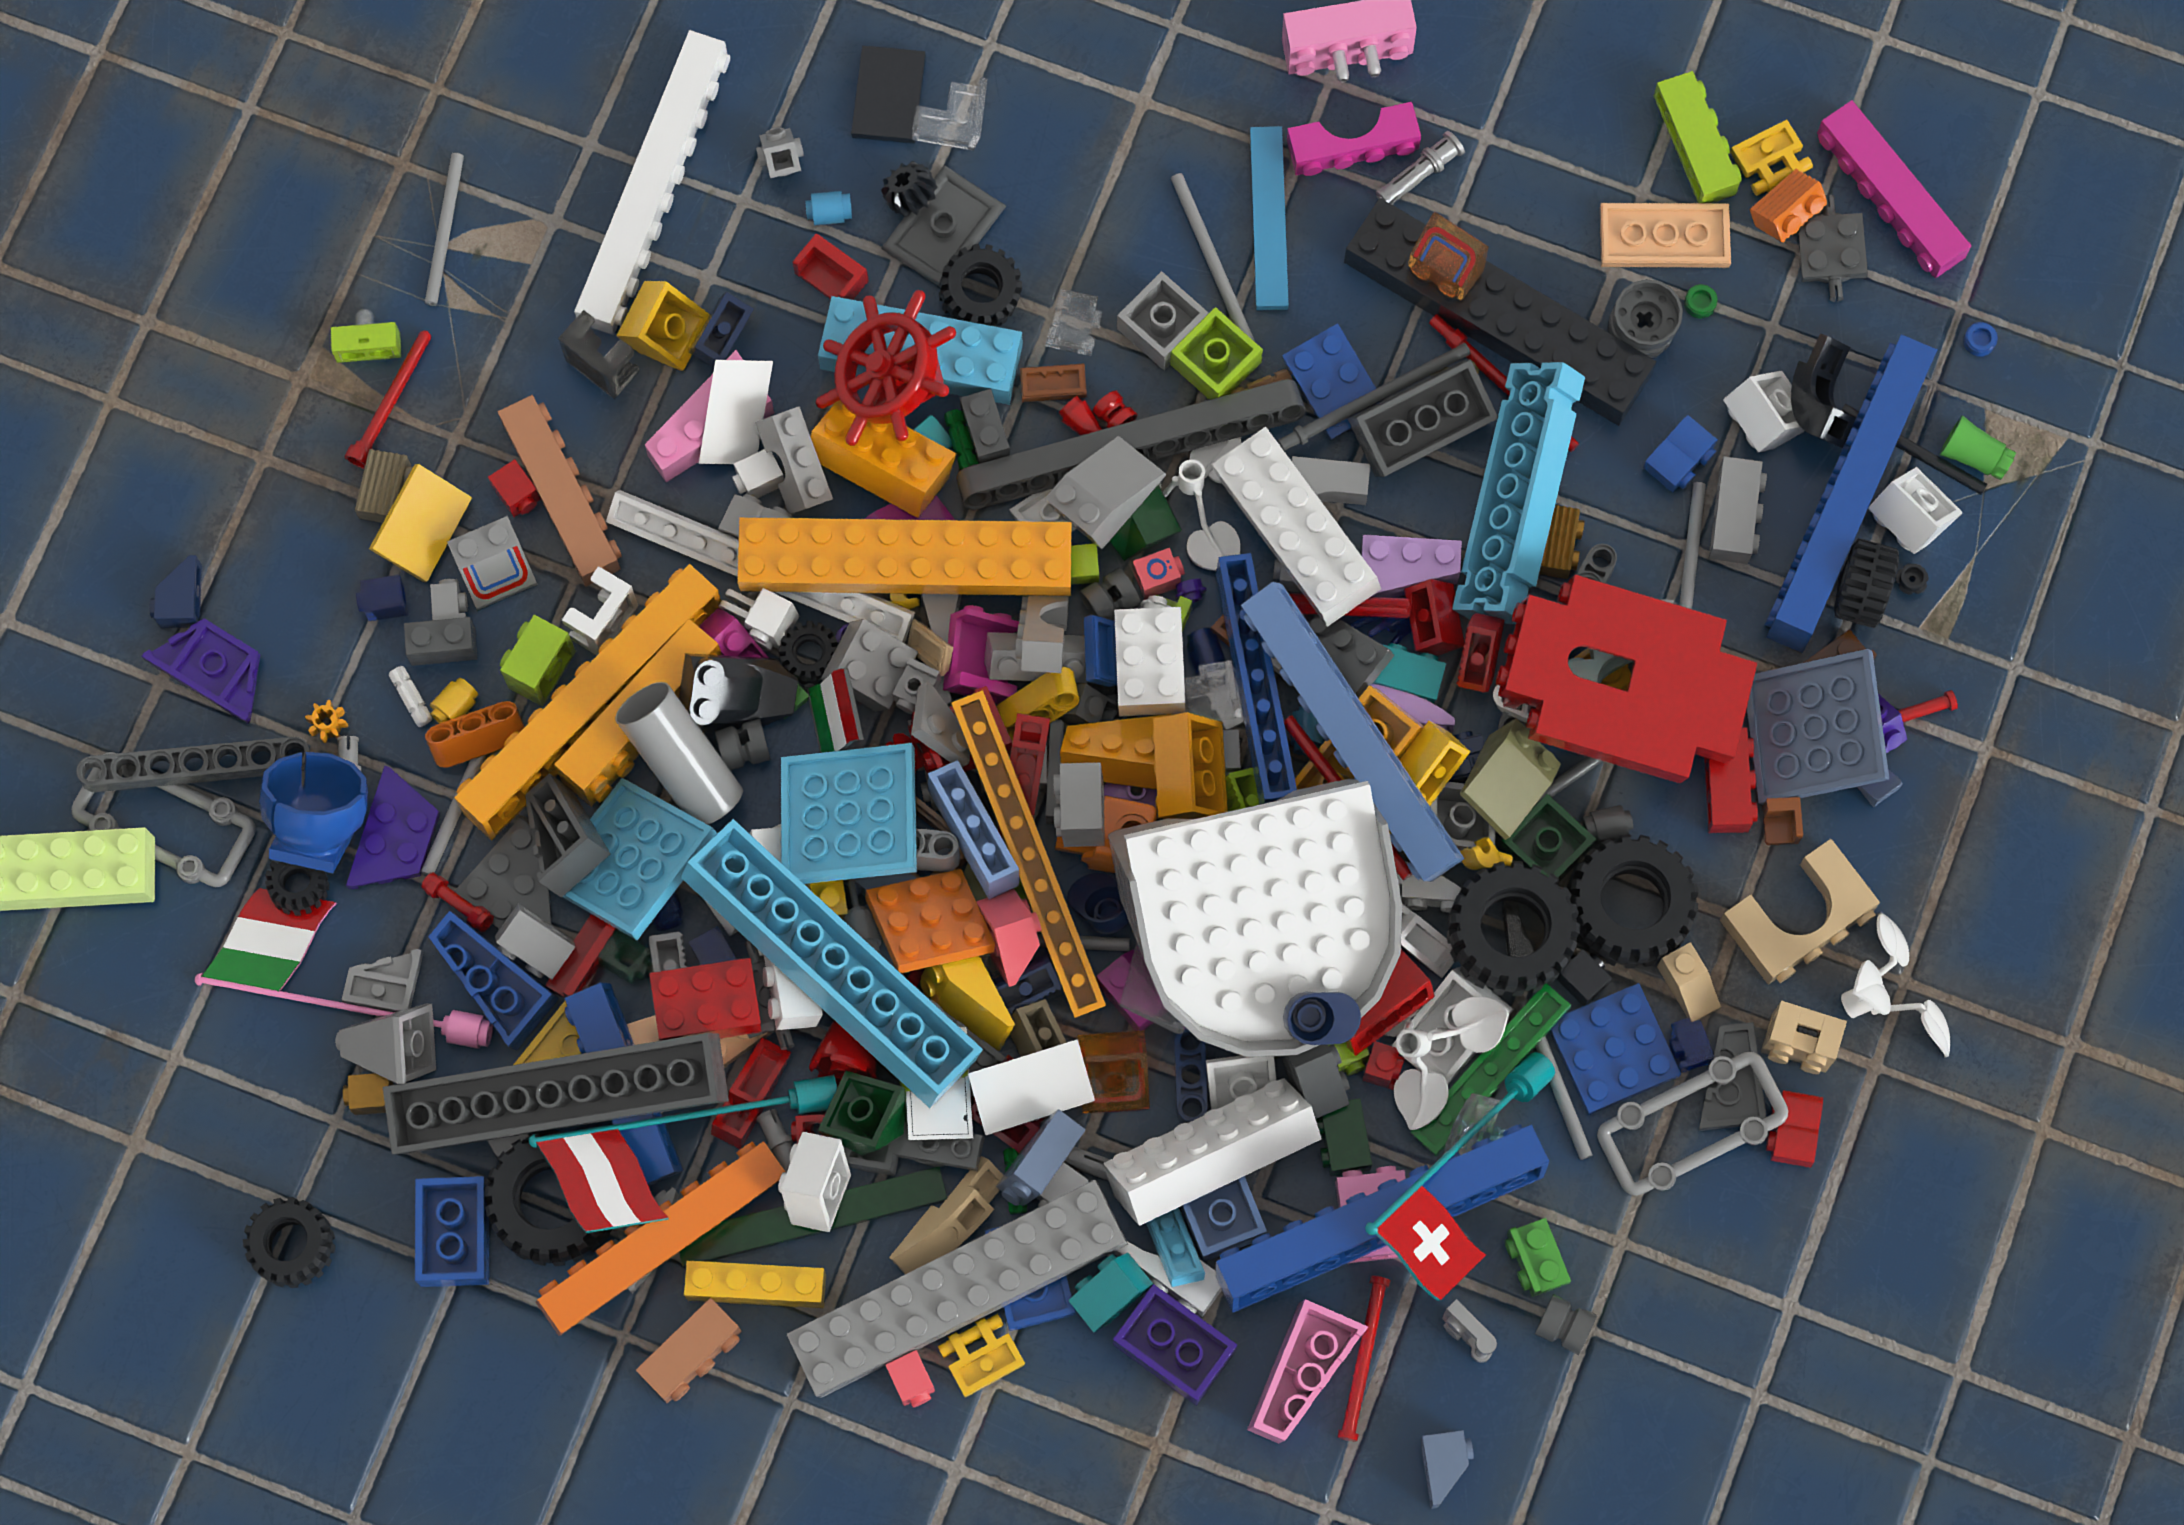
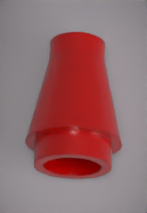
(1079, 417)

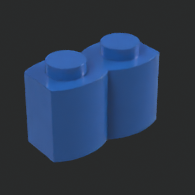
(1681, 454)

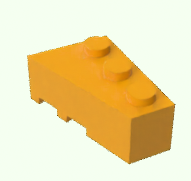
(1120, 746)

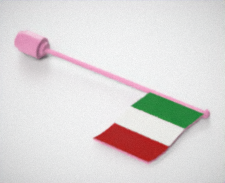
(269, 948)

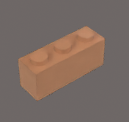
(689, 1351)

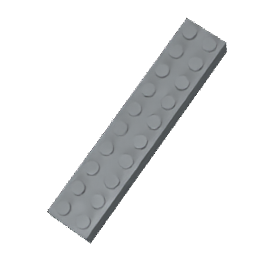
(957, 1289)

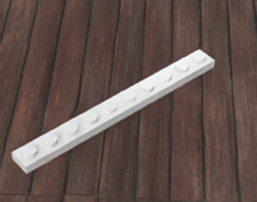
(722, 553)

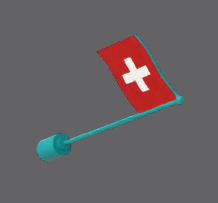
(1422, 1228)

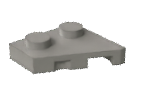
(938, 726)
(384, 984)

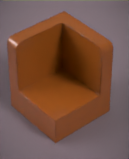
(1782, 821)

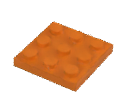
(929, 921)

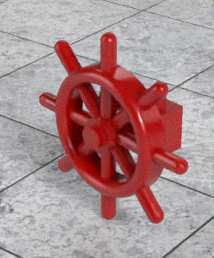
(895, 378)

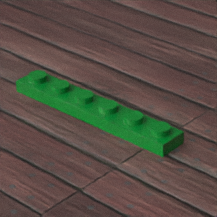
(1493, 1066)

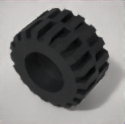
(984, 262)
(1866, 583)
(265, 1228)

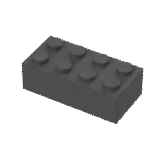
(1423, 418)

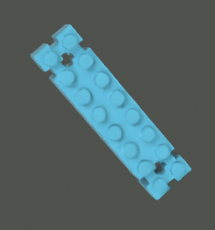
(1519, 489)

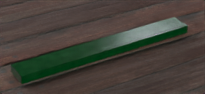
(856, 1207)

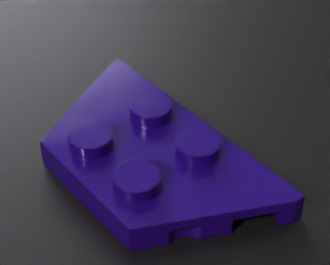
(212, 666)
(394, 835)

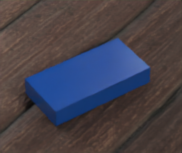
(1100, 650)

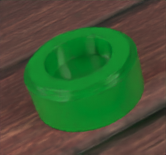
(1700, 301)

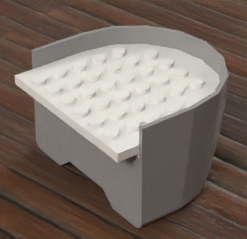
(1263, 908)

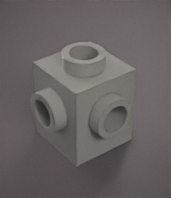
(780, 152)

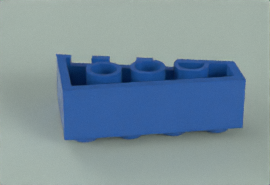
(499, 985)

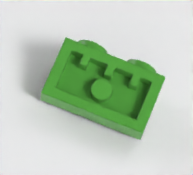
(1538, 1257)

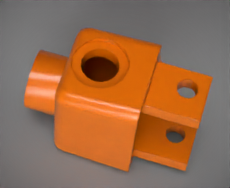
(1117, 815)

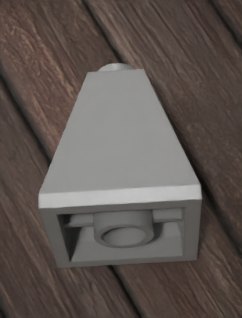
(392, 1045)

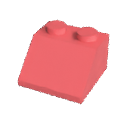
(1013, 932)

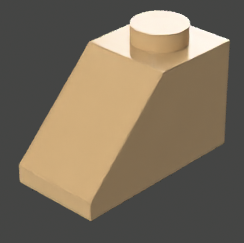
(1689, 982)

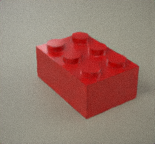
(706, 1000)

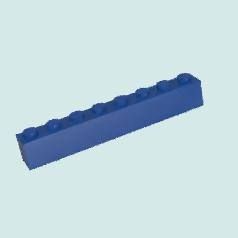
(1255, 682)

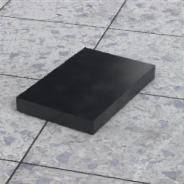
(887, 93)

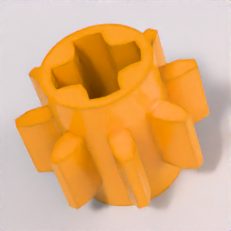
(319, 727)

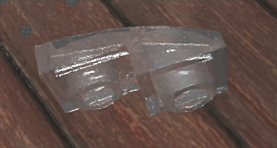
(1470, 1114)

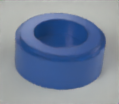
(1980, 339)

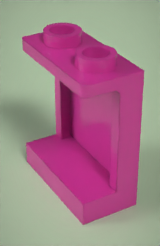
(968, 638)

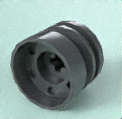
(1647, 302)

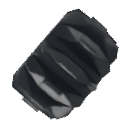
(909, 188)

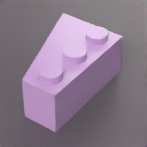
(1409, 561)

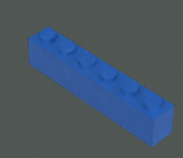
(601, 1028)

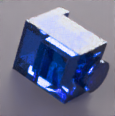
(1690, 1044)

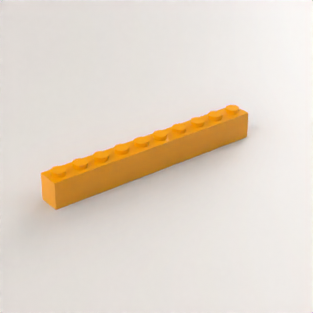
(1028, 853)

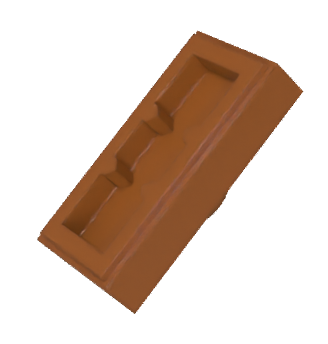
(1053, 382)

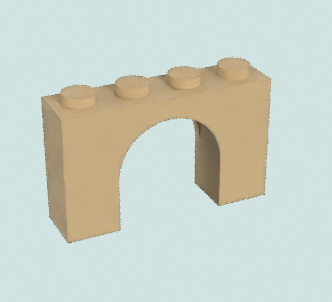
(1777, 952)

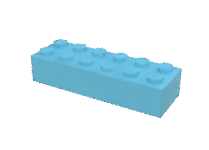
(970, 363)

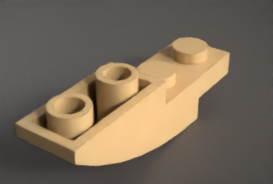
(950, 1225)

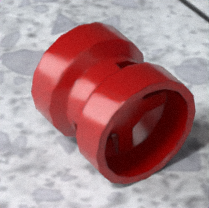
(1113, 410)

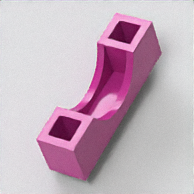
(1317, 149)

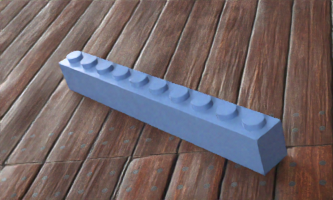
(1351, 731)

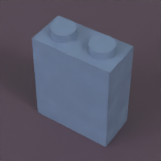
(1040, 1159)

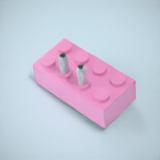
(1348, 35)

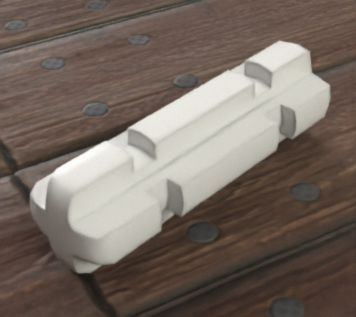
(410, 696)

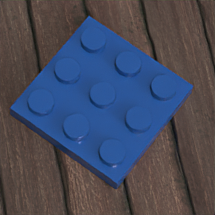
(1614, 1049)

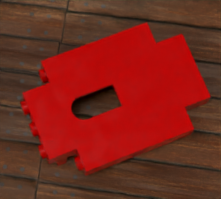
(1679, 694)

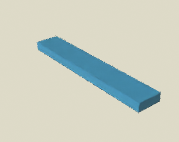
(1269, 218)

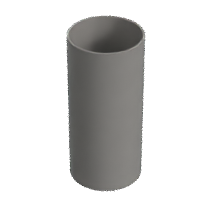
(679, 753)

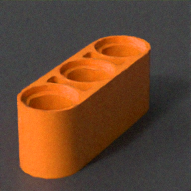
(473, 734)

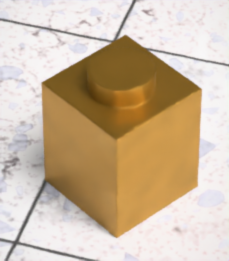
(365, 1093)

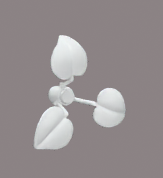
(1220, 538)
(1872, 996)
(1423, 1094)

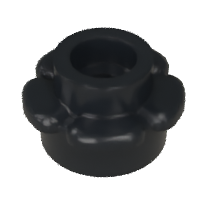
(1915, 571)

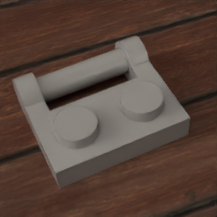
(1464, 1325)

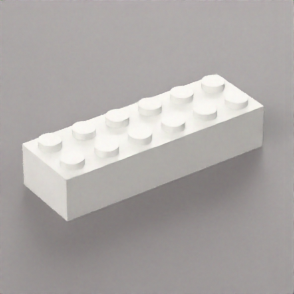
(1296, 526)
(1212, 1151)

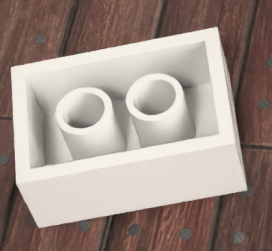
(1149, 661)

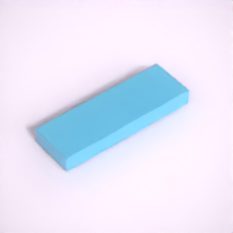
(1176, 1249)

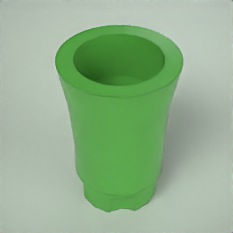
(1977, 449)

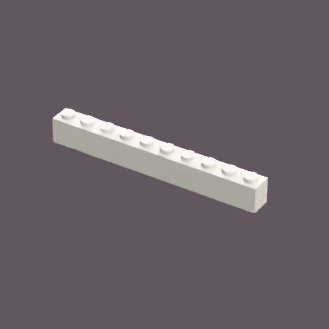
(652, 181)

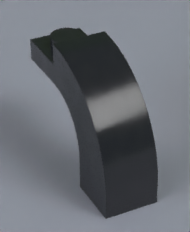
(1813, 393)

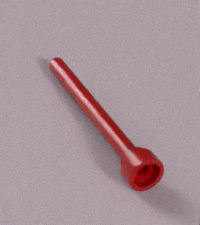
(358, 452)

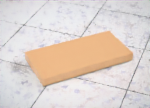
(1665, 235)

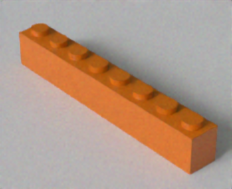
(656, 1242)

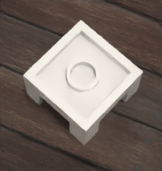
(617, 608)

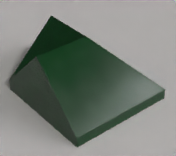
(1146, 526)
(865, 1113)

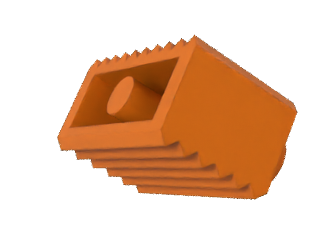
(1788, 205)

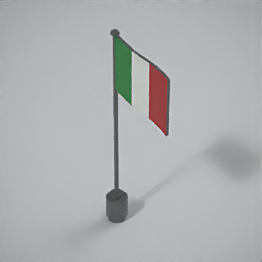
(836, 728)

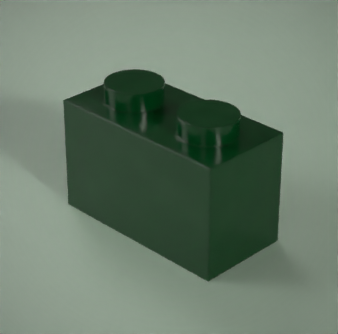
(1345, 1140)

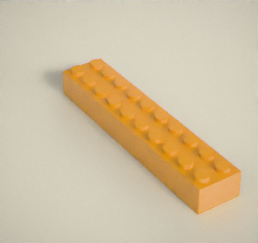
(904, 556)
(529, 756)

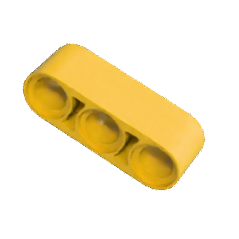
(1045, 697)

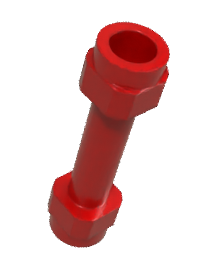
(477, 916)

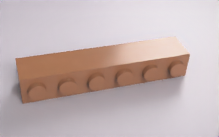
(559, 489)

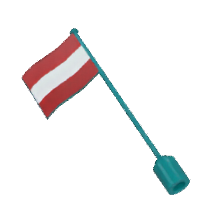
(604, 1175)

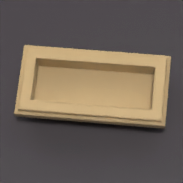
(930, 647)

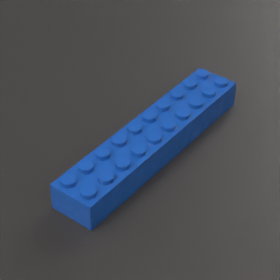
(1848, 493)
(1340, 1233)

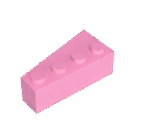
(679, 440)
(1306, 1361)

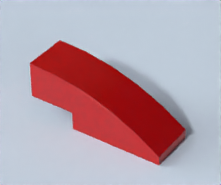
(753, 1084)

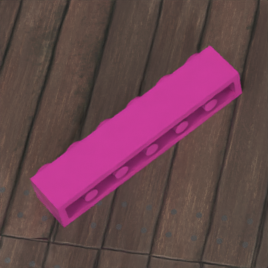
(1893, 189)

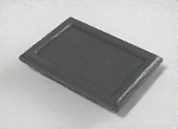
(952, 221)

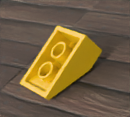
(971, 997)

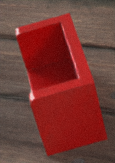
(830, 269)

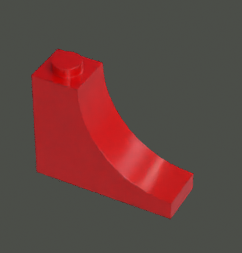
(1403, 995)

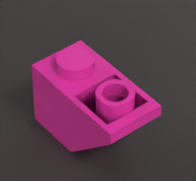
(731, 635)

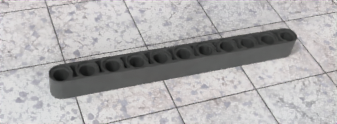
(1151, 436)

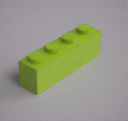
(1697, 138)

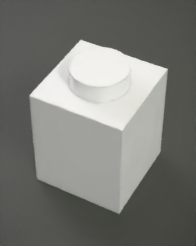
(757, 474)

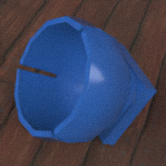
(313, 820)

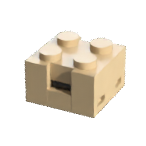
(1803, 1037)

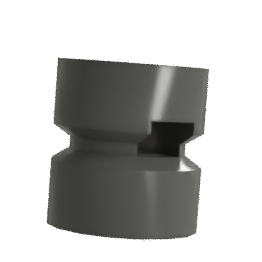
(1100, 603)
(730, 743)
(1565, 1324)

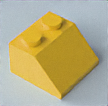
(663, 324)

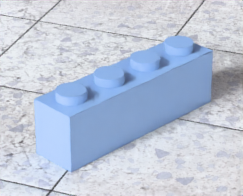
(973, 829)

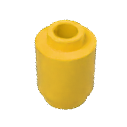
(453, 701)

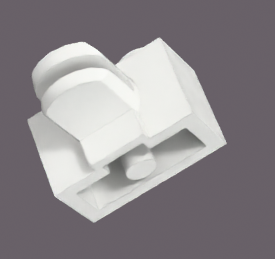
(767, 616)

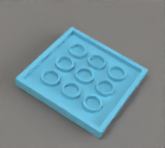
(849, 813)
(646, 861)

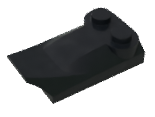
(736, 689)

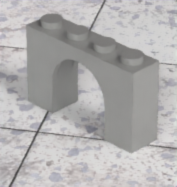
(1331, 483)

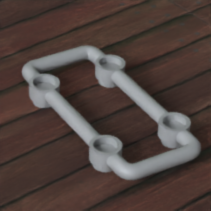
(189, 867)
(1722, 1071)

